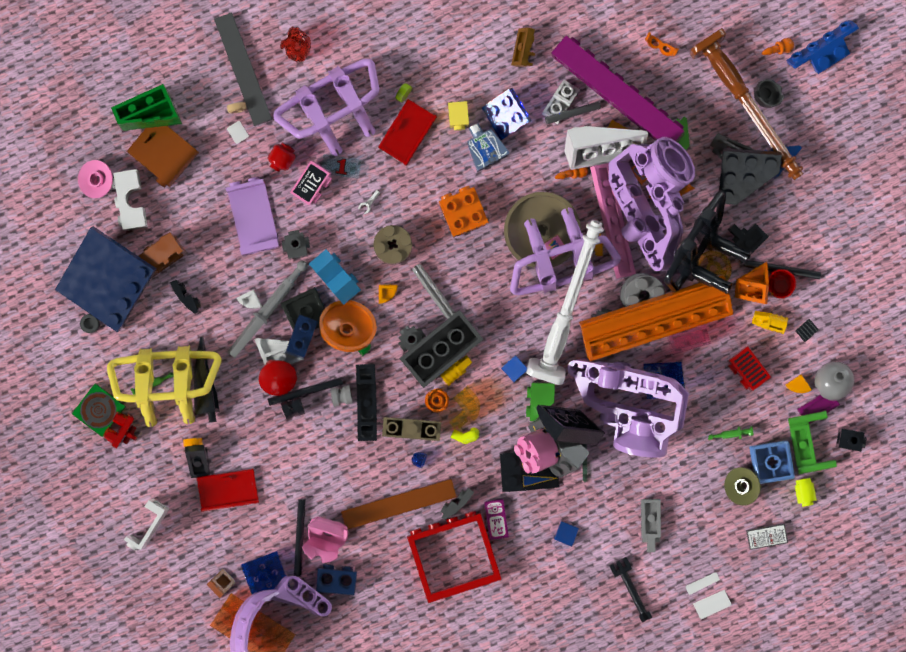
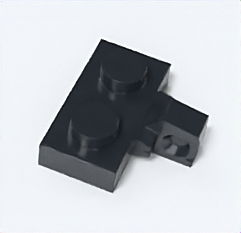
(748, 239)

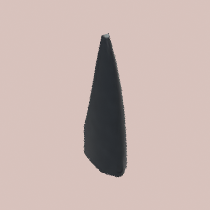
(207, 403)

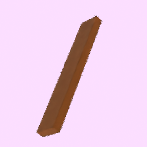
(399, 504)

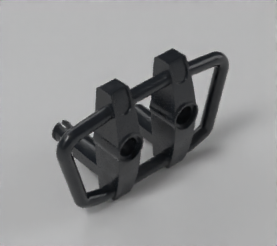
(688, 255)

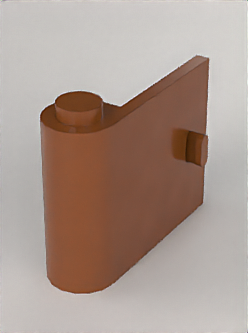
(163, 153)

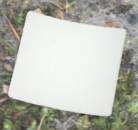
(712, 603)

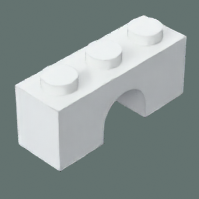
(126, 183)

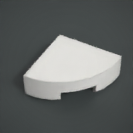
(250, 300)

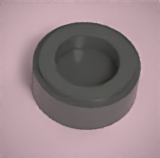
(89, 323)

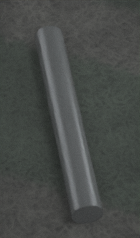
(573, 112)

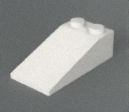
(599, 145)

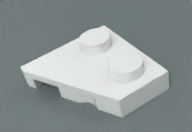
(275, 350)

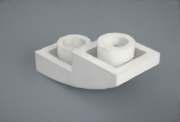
(561, 99)

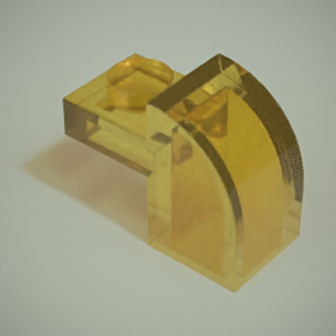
(469, 403)

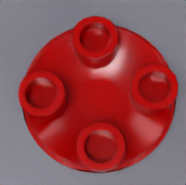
(277, 377)

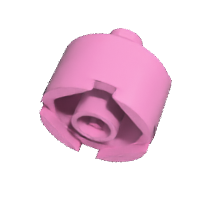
(536, 451)

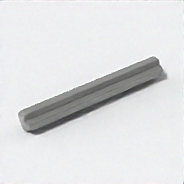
(433, 291)

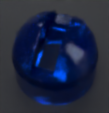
(419, 459)

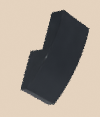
(189, 301)

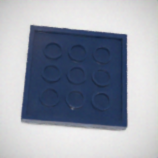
(105, 279)

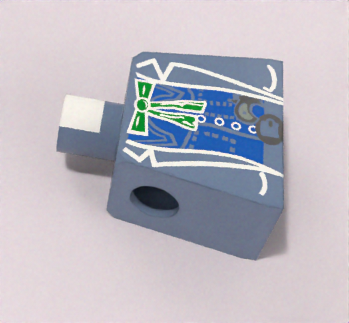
(485, 147)

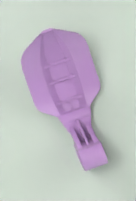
(281, 593)

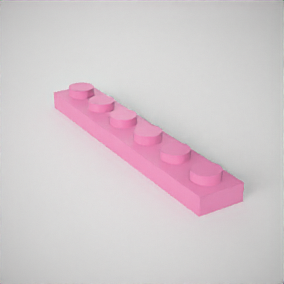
(612, 219)

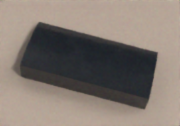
(569, 425)

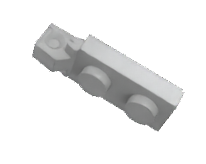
(650, 522)

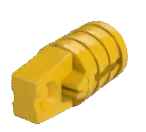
(770, 321)
(456, 370)

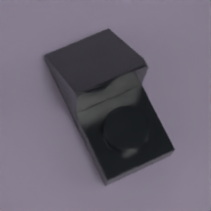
(197, 460)

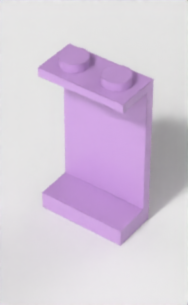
(252, 216)

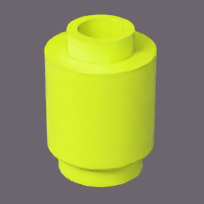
(805, 492)

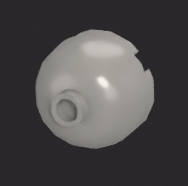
(834, 381)

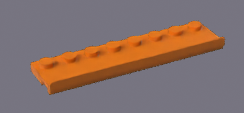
(653, 319)

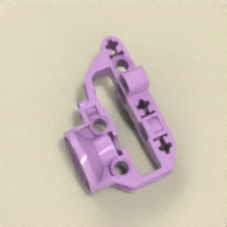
(668, 171)
(643, 432)

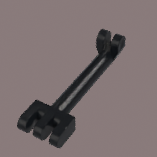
(622, 571)

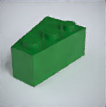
(147, 110)

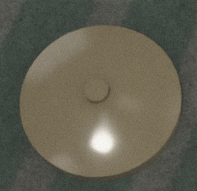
(546, 210)

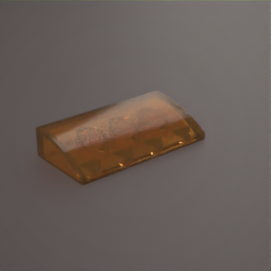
(264, 633)

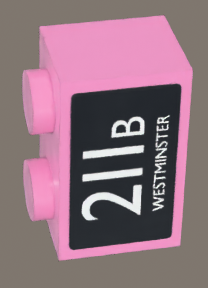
(311, 183)

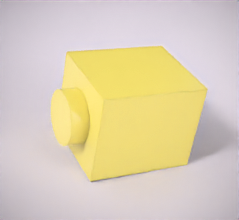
(458, 115)

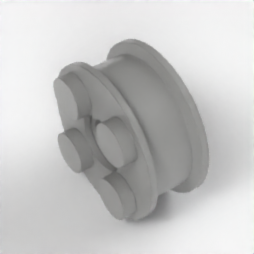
(639, 282)

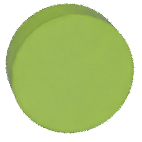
(403, 92)

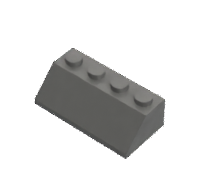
(441, 348)

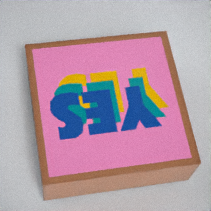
(552, 243)

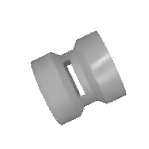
(341, 395)

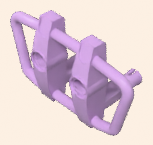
(315, 113)
(543, 265)

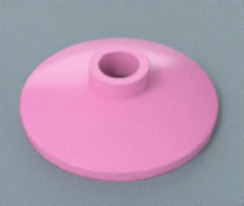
(88, 179)

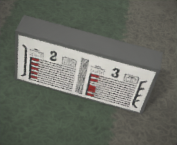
(766, 536)

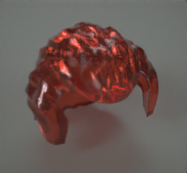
(296, 44)

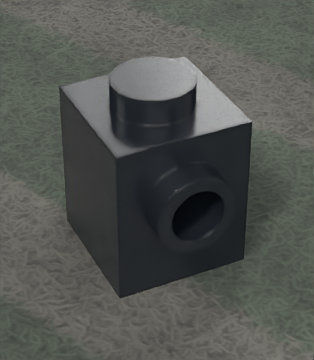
(851, 440)

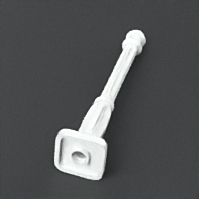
(547, 367)

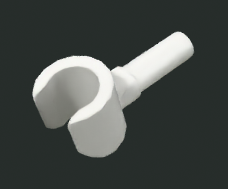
(369, 201)

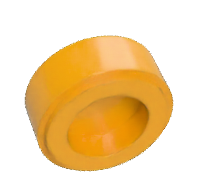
(192, 442)

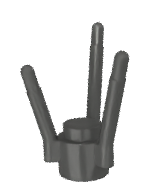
(721, 141)

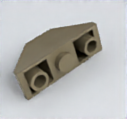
(411, 429)

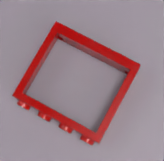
(462, 587)

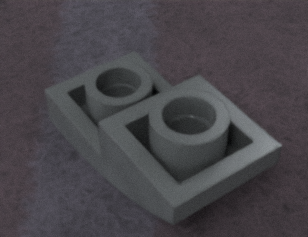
(451, 508)

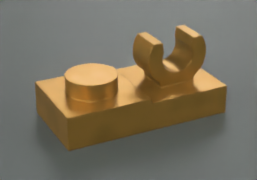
(523, 43)

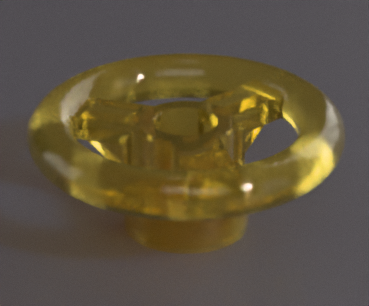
(719, 271)

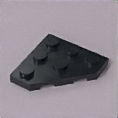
(746, 171)

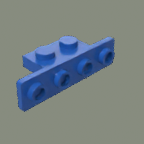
(825, 50)

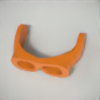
(672, 52)

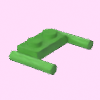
(803, 444)

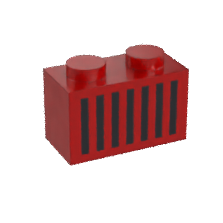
(748, 368)

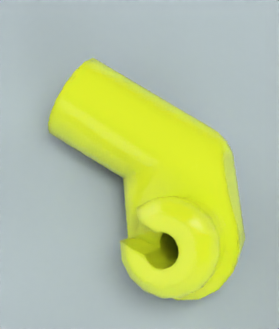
(467, 437)

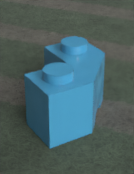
(334, 276)

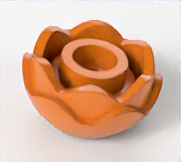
(436, 406)

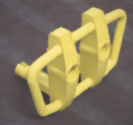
(182, 380)

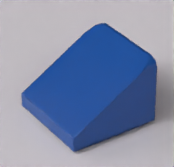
(514, 368)
(566, 533)

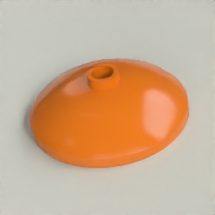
(349, 317)

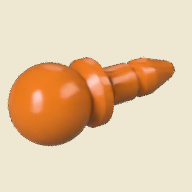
(784, 46)
(581, 172)

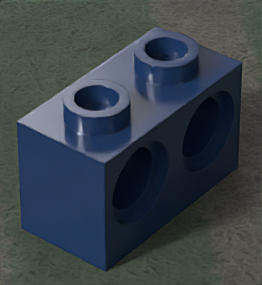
(301, 337)
(336, 585)

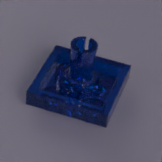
(252, 569)

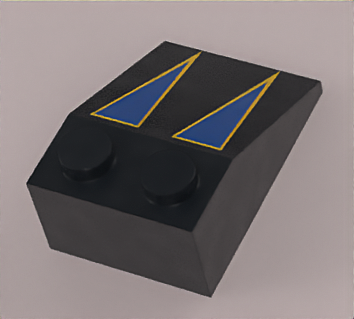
(516, 479)

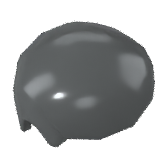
(768, 93)

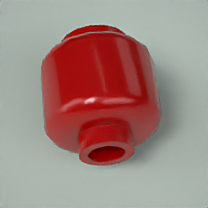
(281, 157)

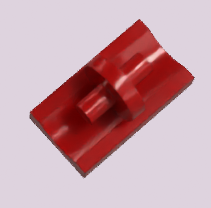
(124, 422)

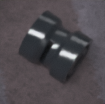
(297, 406)

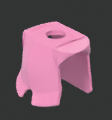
(324, 545)

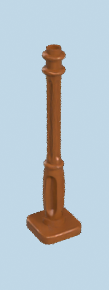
(733, 81)

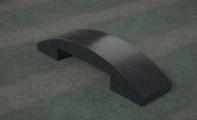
(366, 402)

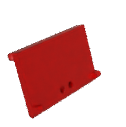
(410, 129)
(222, 492)

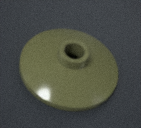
(736, 491)

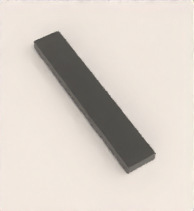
(243, 69)

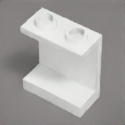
(159, 509)

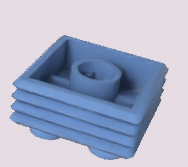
(778, 451)

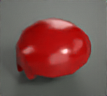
(781, 283)

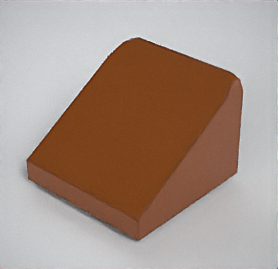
(221, 583)

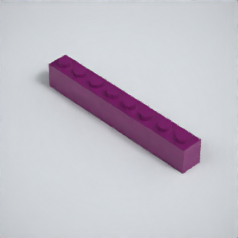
(615, 91)

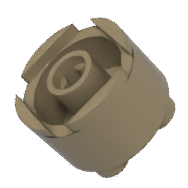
(387, 235)

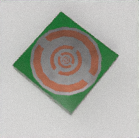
(98, 409)

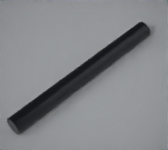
(795, 271)
(305, 391)
(299, 537)

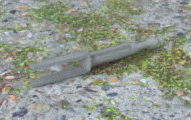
(261, 317)

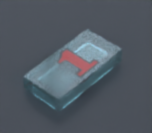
(342, 166)

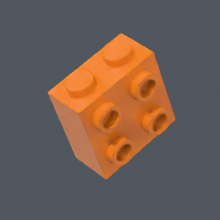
(463, 211)

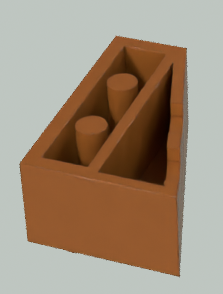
(163, 252)

